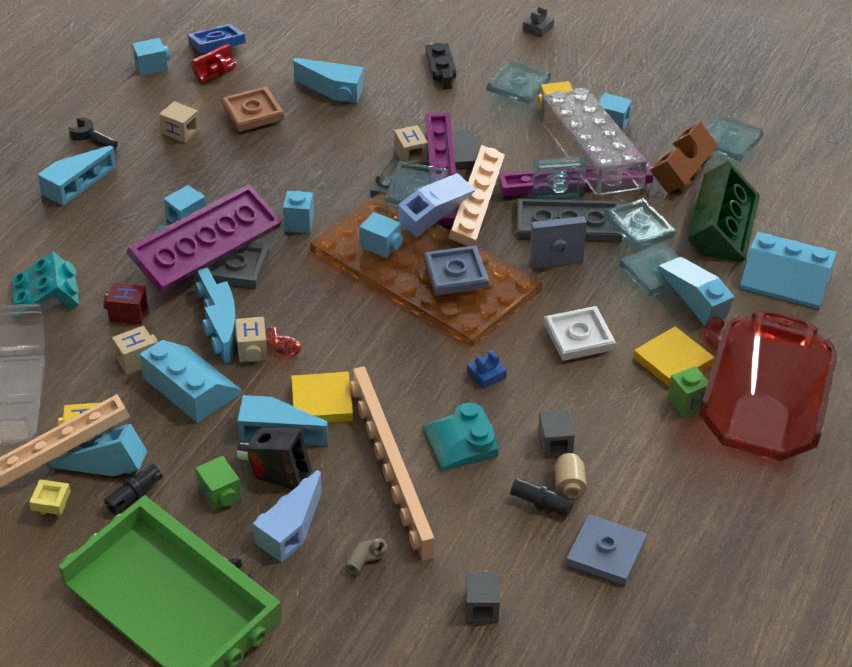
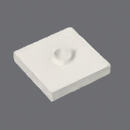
(579, 333)

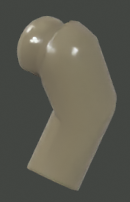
(366, 552)

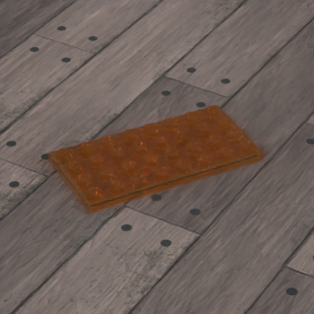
(406, 279)

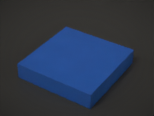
(216, 37)

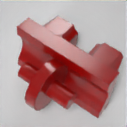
(213, 63)

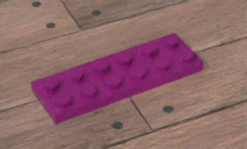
(203, 237)

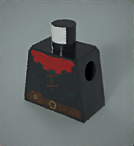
(277, 456)

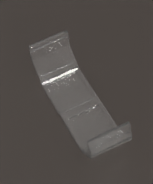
(21, 371)

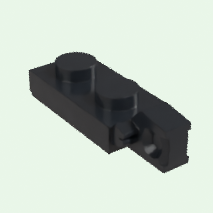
(441, 63)

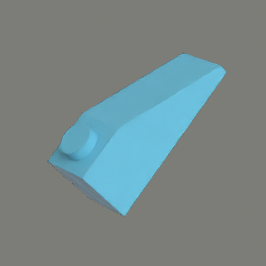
(330, 79)
(75, 174)
(698, 288)
(270, 412)
(107, 454)

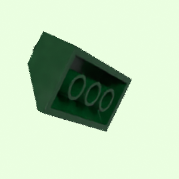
(724, 214)

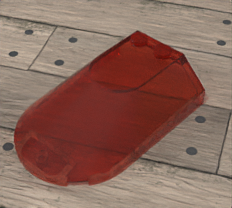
(769, 385)

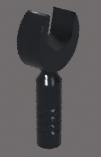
(87, 131)

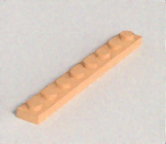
(393, 467)

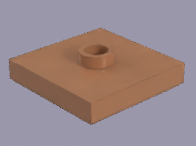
(252, 109)

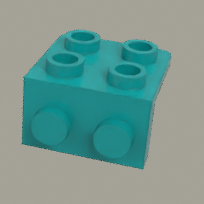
(45, 279)

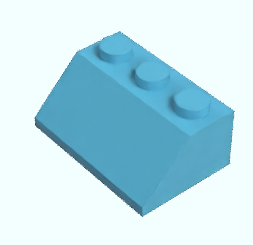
(788, 270)
(186, 379)

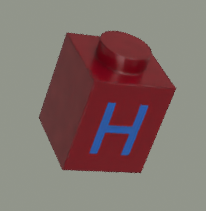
(126, 303)

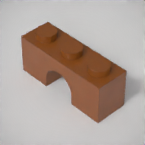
(692, 150)

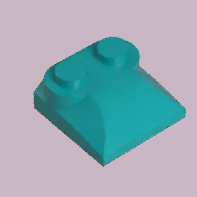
(462, 437)

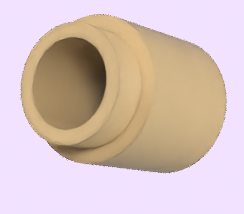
(570, 476)

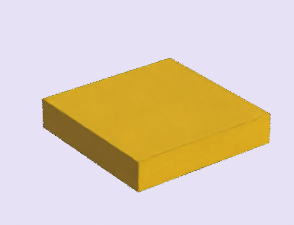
(672, 354)
(324, 395)

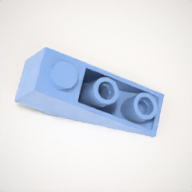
(432, 203)
(287, 523)

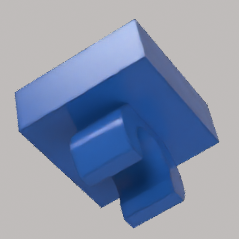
(487, 370)

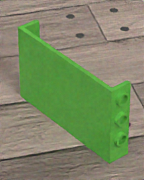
(170, 590)

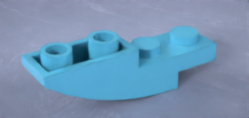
(219, 314)

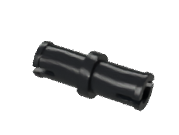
(133, 488)
(541, 496)

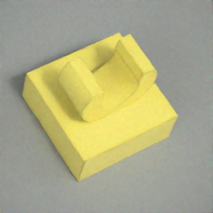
(50, 497)

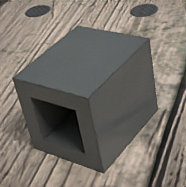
(556, 433)
(482, 597)

